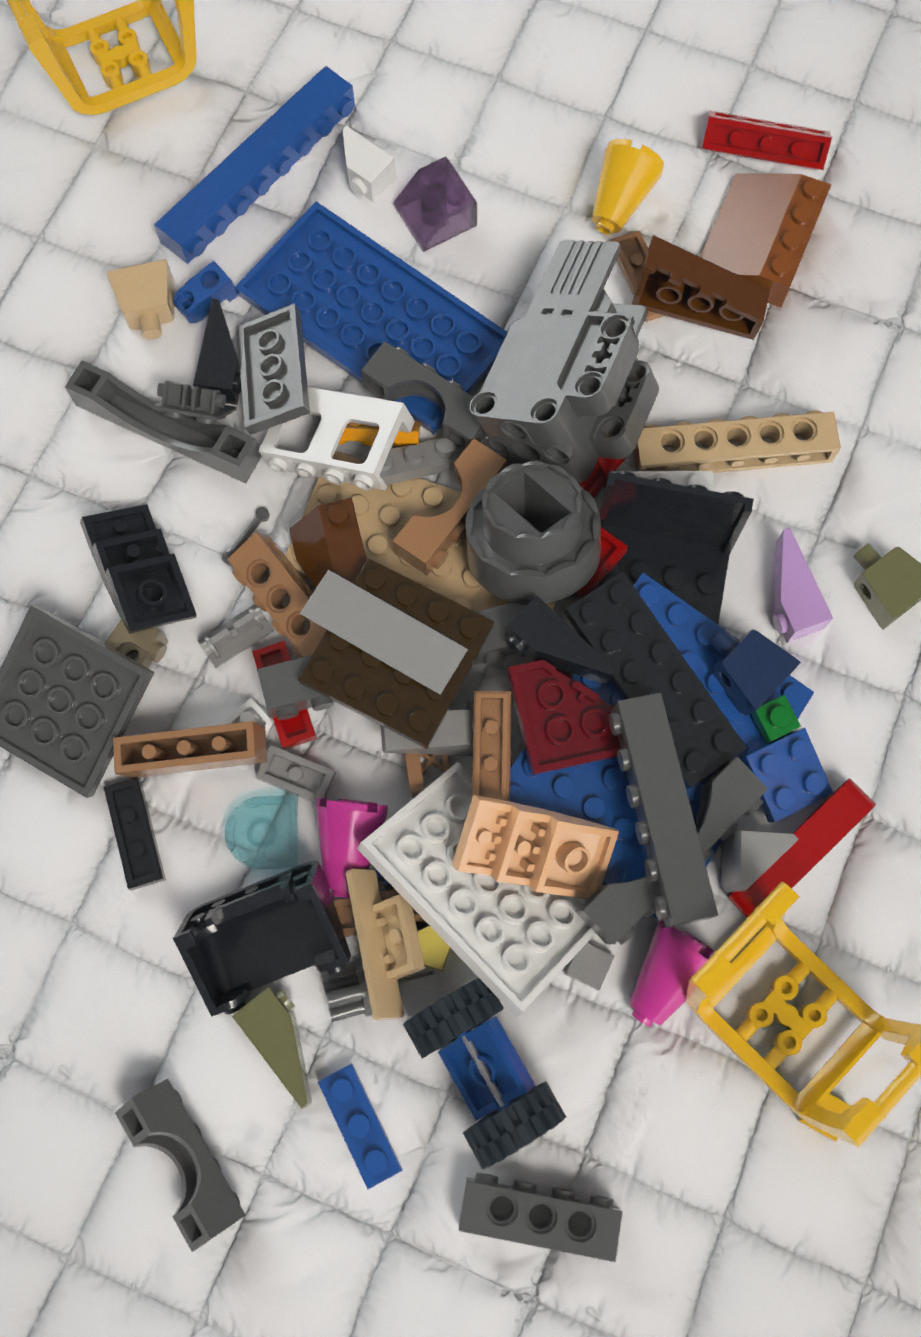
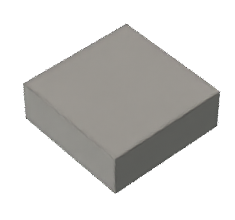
(590, 966)

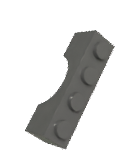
(396, 375)
(161, 1122)

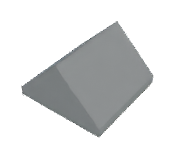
(749, 855)

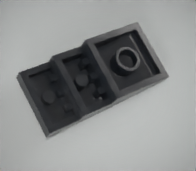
(137, 568)

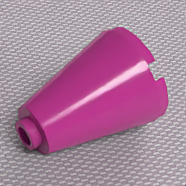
(341, 830)
(666, 973)

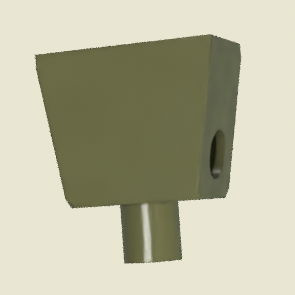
(889, 583)

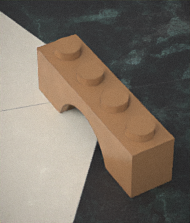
(426, 539)

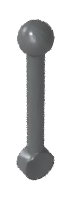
(262, 515)

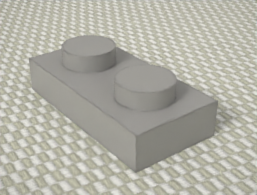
(295, 774)

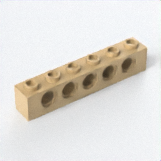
(816, 427)

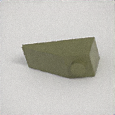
(275, 1035)

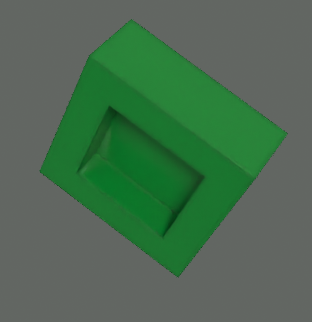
(775, 719)

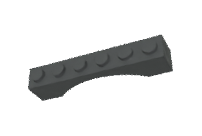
(205, 443)
(723, 800)

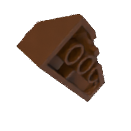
(329, 541)

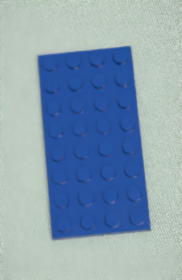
(362, 295)

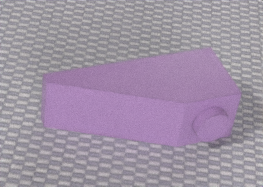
(797, 598)

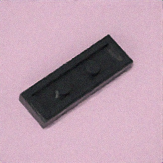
(134, 833)

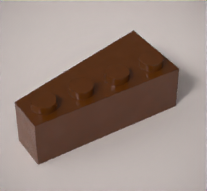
(699, 291)

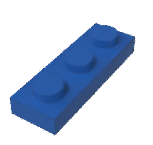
(360, 1126)

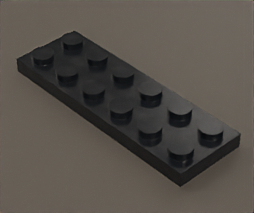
(648, 663)

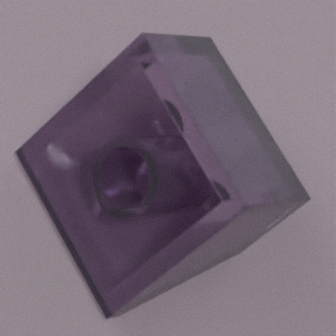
(436, 205)

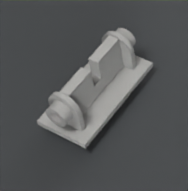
(235, 636)

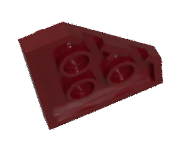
(559, 719)

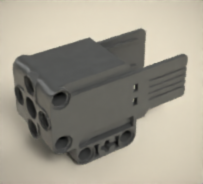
(571, 382)

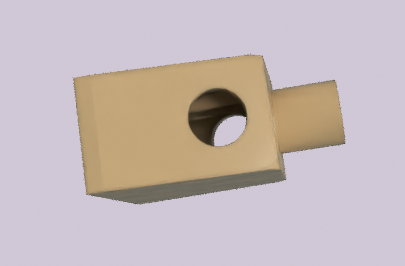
(145, 296)

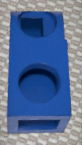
(196, 295)

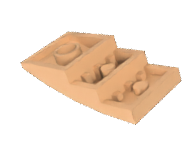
(534, 847)

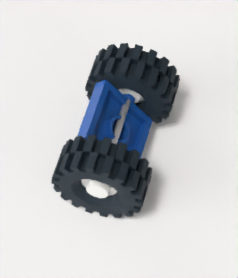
(485, 1072)

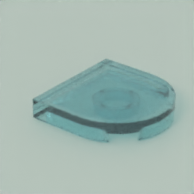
(264, 832)

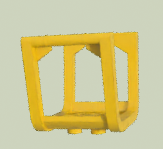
(64, 74)
(720, 975)

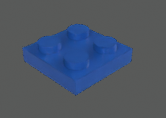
(790, 773)

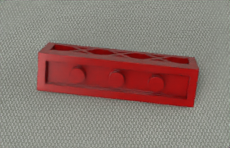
(767, 140)

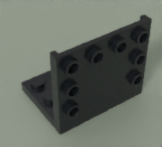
(674, 535)

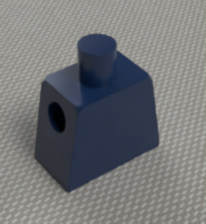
(750, 667)

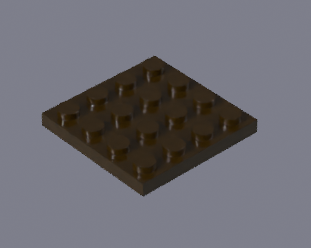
(379, 690)

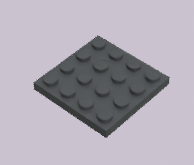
(66, 700)

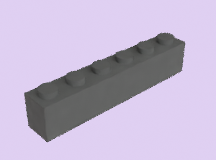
(663, 811)

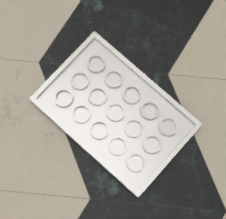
(499, 929)

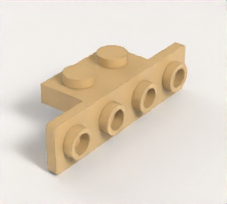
(386, 942)

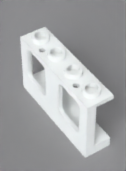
(336, 412)

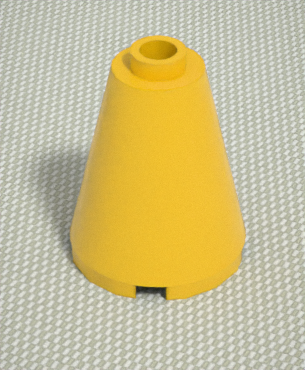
(624, 183)

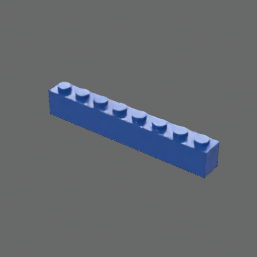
(255, 165)

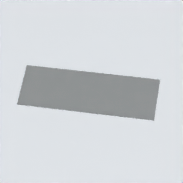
(384, 632)

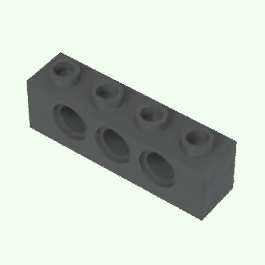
(597, 1241)

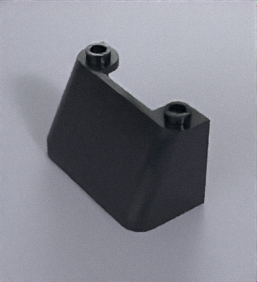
(262, 936)

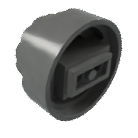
(533, 534)

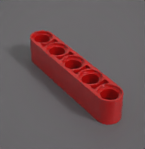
(816, 839)

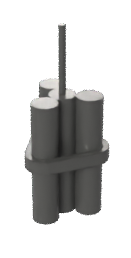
(349, 994)

